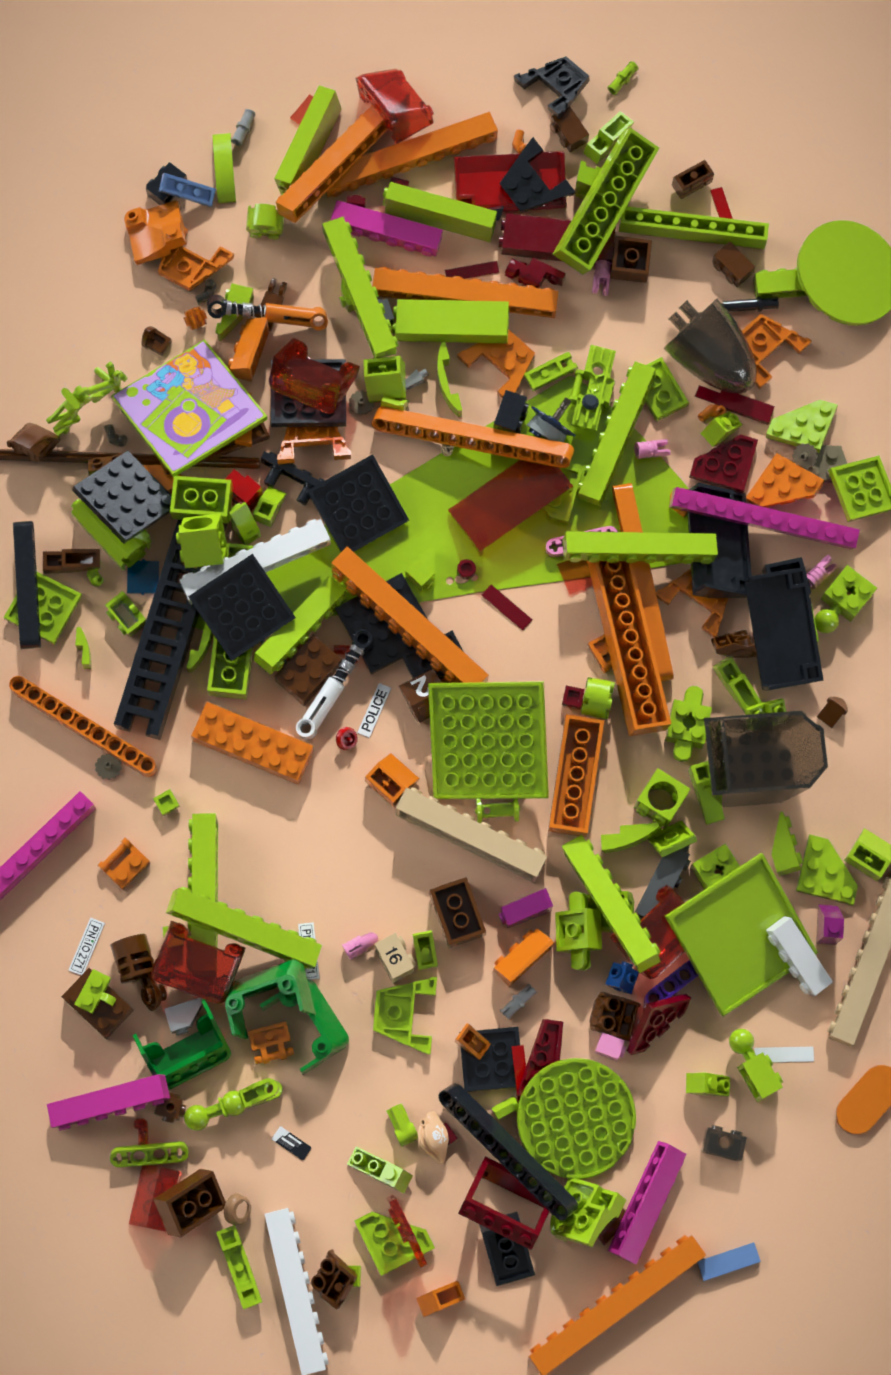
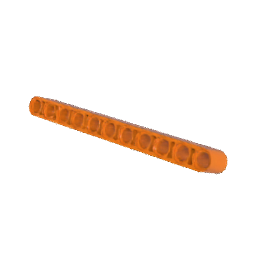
(473, 437)
(630, 522)

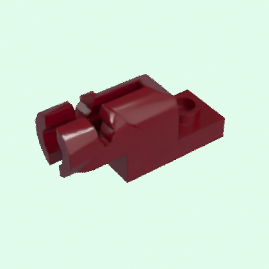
(534, 273)

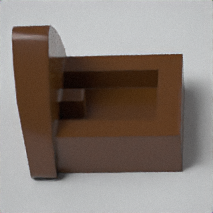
(155, 340)
(833, 711)

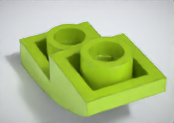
(772, 706)

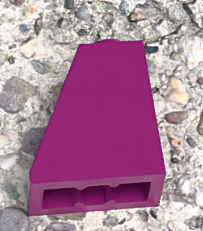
(526, 908)
(829, 925)

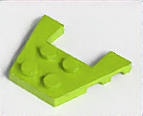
(395, 1013)

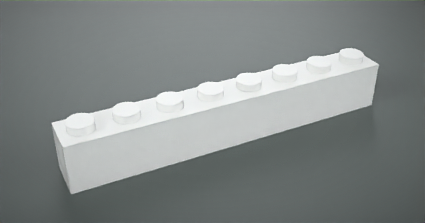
(270, 555)
(295, 1291)

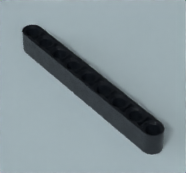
(508, 1152)

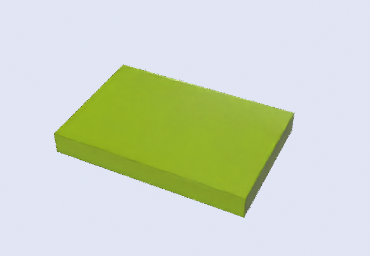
(665, 394)

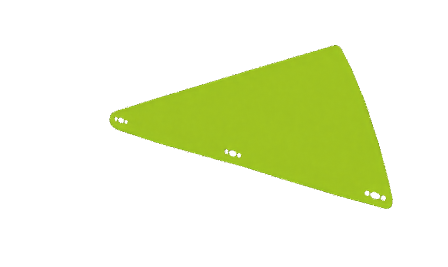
(517, 556)

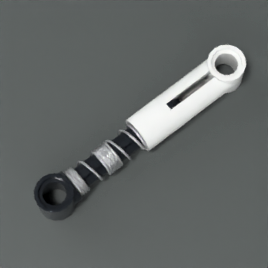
(333, 686)

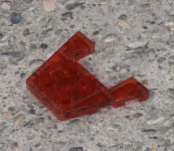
(405, 1230)

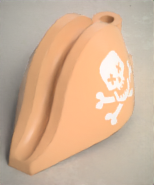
(433, 1137)

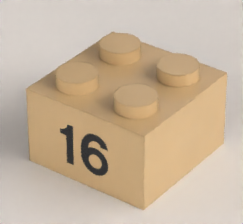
(394, 957)

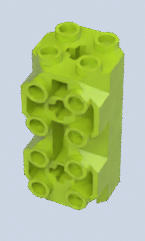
(120, 553)

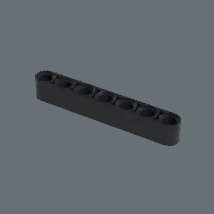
(26, 585)

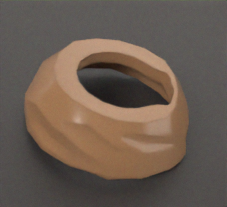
(231, 1206)

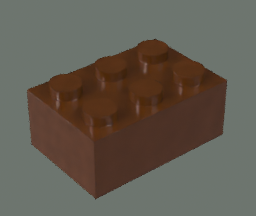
(308, 670)
(457, 912)
(105, 1017)
(190, 1202)

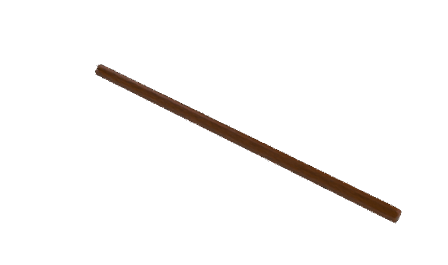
(144, 459)

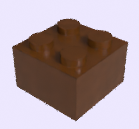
(631, 259)

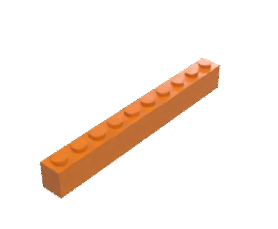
(417, 152)
(331, 165)
(421, 286)
(617, 1305)

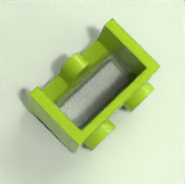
(126, 613)

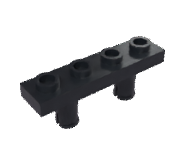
(303, 477)

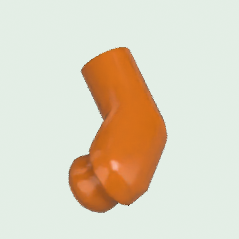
(517, 141)

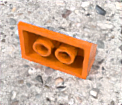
(249, 348)
(522, 956)

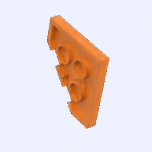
(783, 484)

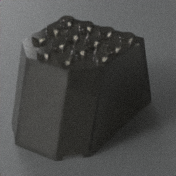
(763, 757)

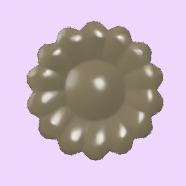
(359, 403)
(805, 455)
(108, 766)

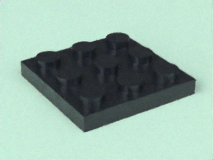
(496, 1066)

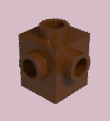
(176, 1113)

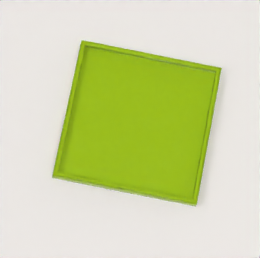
(728, 935)

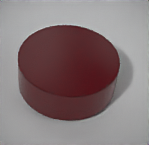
(466, 569)

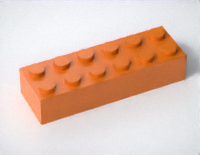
(252, 743)
(576, 775)

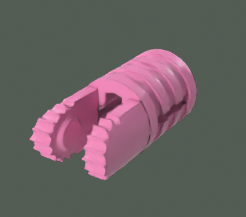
(602, 276)
(649, 449)
(819, 574)
(359, 944)

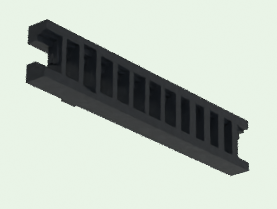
(147, 646)

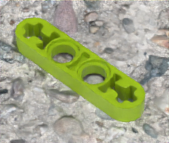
(148, 1150)

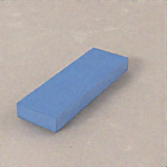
(187, 190)
(728, 1261)

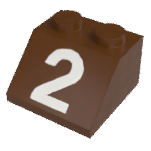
(417, 694)

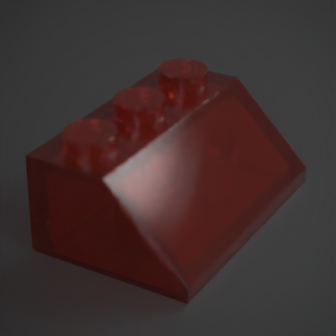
(151, 1184)

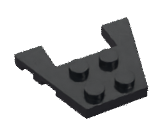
(562, 78)
(525, 185)

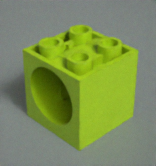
(202, 541)
(662, 781)

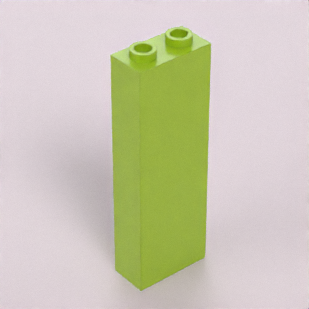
(309, 137)
(439, 212)
(451, 321)

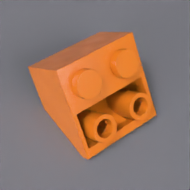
(390, 779)

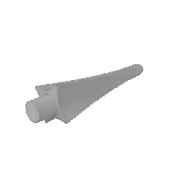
(416, 378)

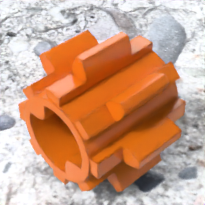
(195, 318)

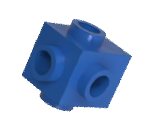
(622, 977)

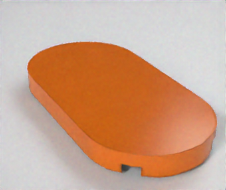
(865, 1101)

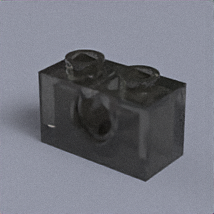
(733, 1151)

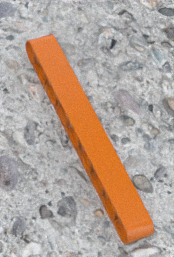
(78, 718)

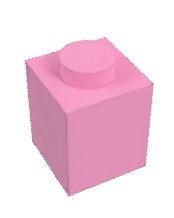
(610, 1047)

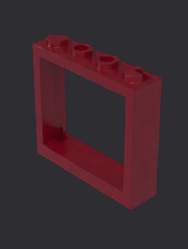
(495, 1220)

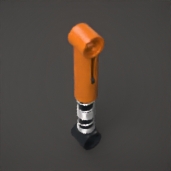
(273, 312)

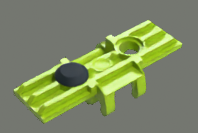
(599, 390)

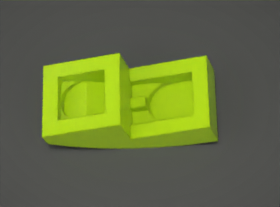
(82, 644)

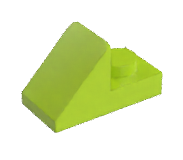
(425, 950)

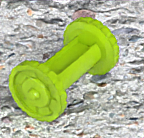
(497, 810)

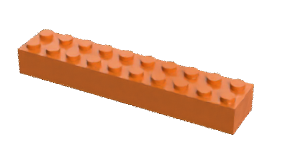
(405, 619)
(630, 647)

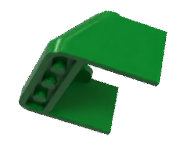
(287, 976)
(333, 1035)
(190, 1055)

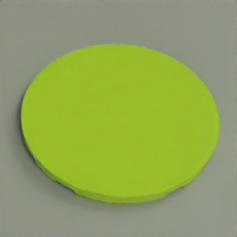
(846, 272)
(576, 1118)

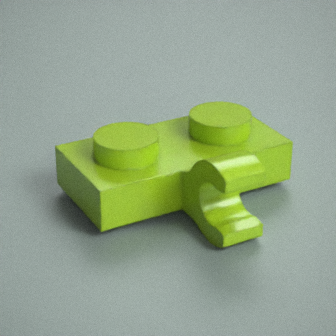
(94, 991)

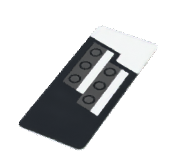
(291, 1143)

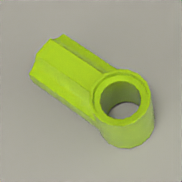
(403, 1127)

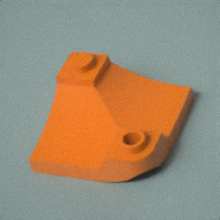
(155, 231)

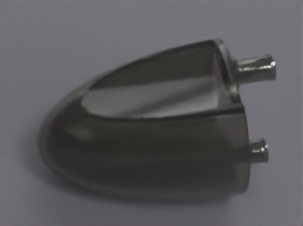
(713, 348)

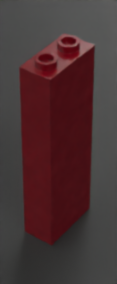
(539, 237)

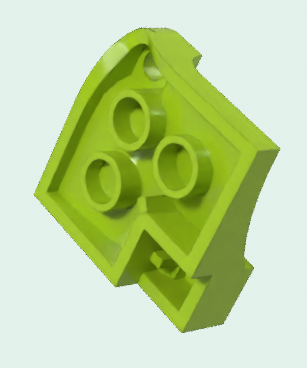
(594, 1212)

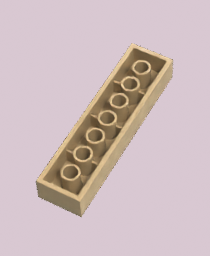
(470, 834)

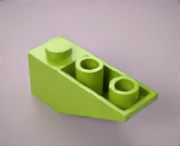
(228, 323)
(244, 523)
(710, 807)
(784, 851)
(380, 1169)

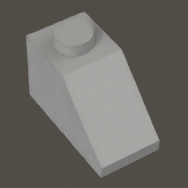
(183, 1015)

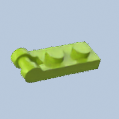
(550, 371)

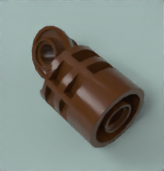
(136, 964)

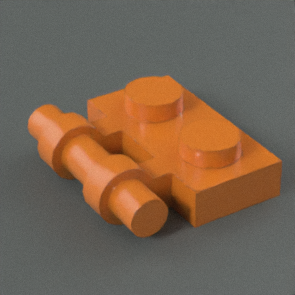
(268, 1037)

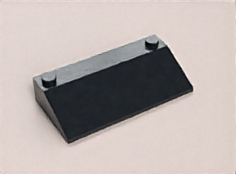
(726, 574)
(783, 628)

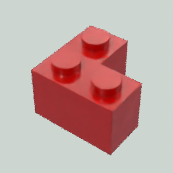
(244, 489)

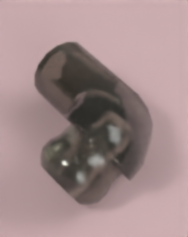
(210, 289)
(114, 438)

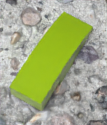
(607, 137)
(736, 683)
(628, 837)

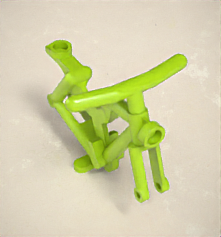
(80, 397)

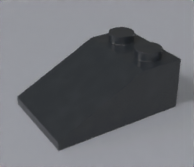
(507, 1258)

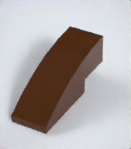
(70, 560)

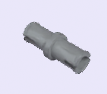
(243, 127)
(518, 1001)

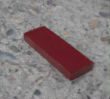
(746, 406)

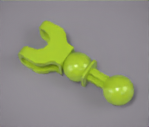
(233, 1103)

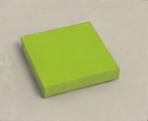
(672, 838)

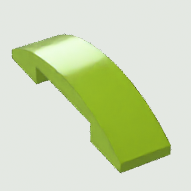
(224, 168)
(452, 400)
(197, 657)
(239, 1267)

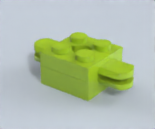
(687, 723)
(569, 931)

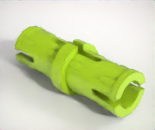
(623, 77)

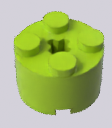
(264, 221)
(597, 698)

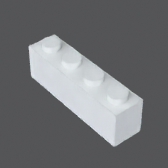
(799, 956)

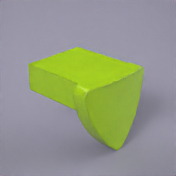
(396, 404)
(505, 1107)

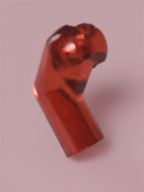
(342, 650)
(142, 1126)

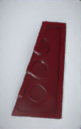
(544, 1051)

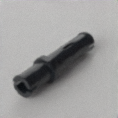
(751, 304)

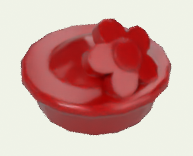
(346, 738)

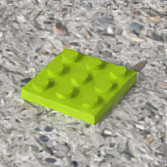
(862, 488)
(55, 607)

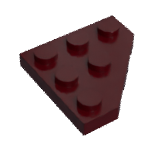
(726, 464)
(656, 1021)

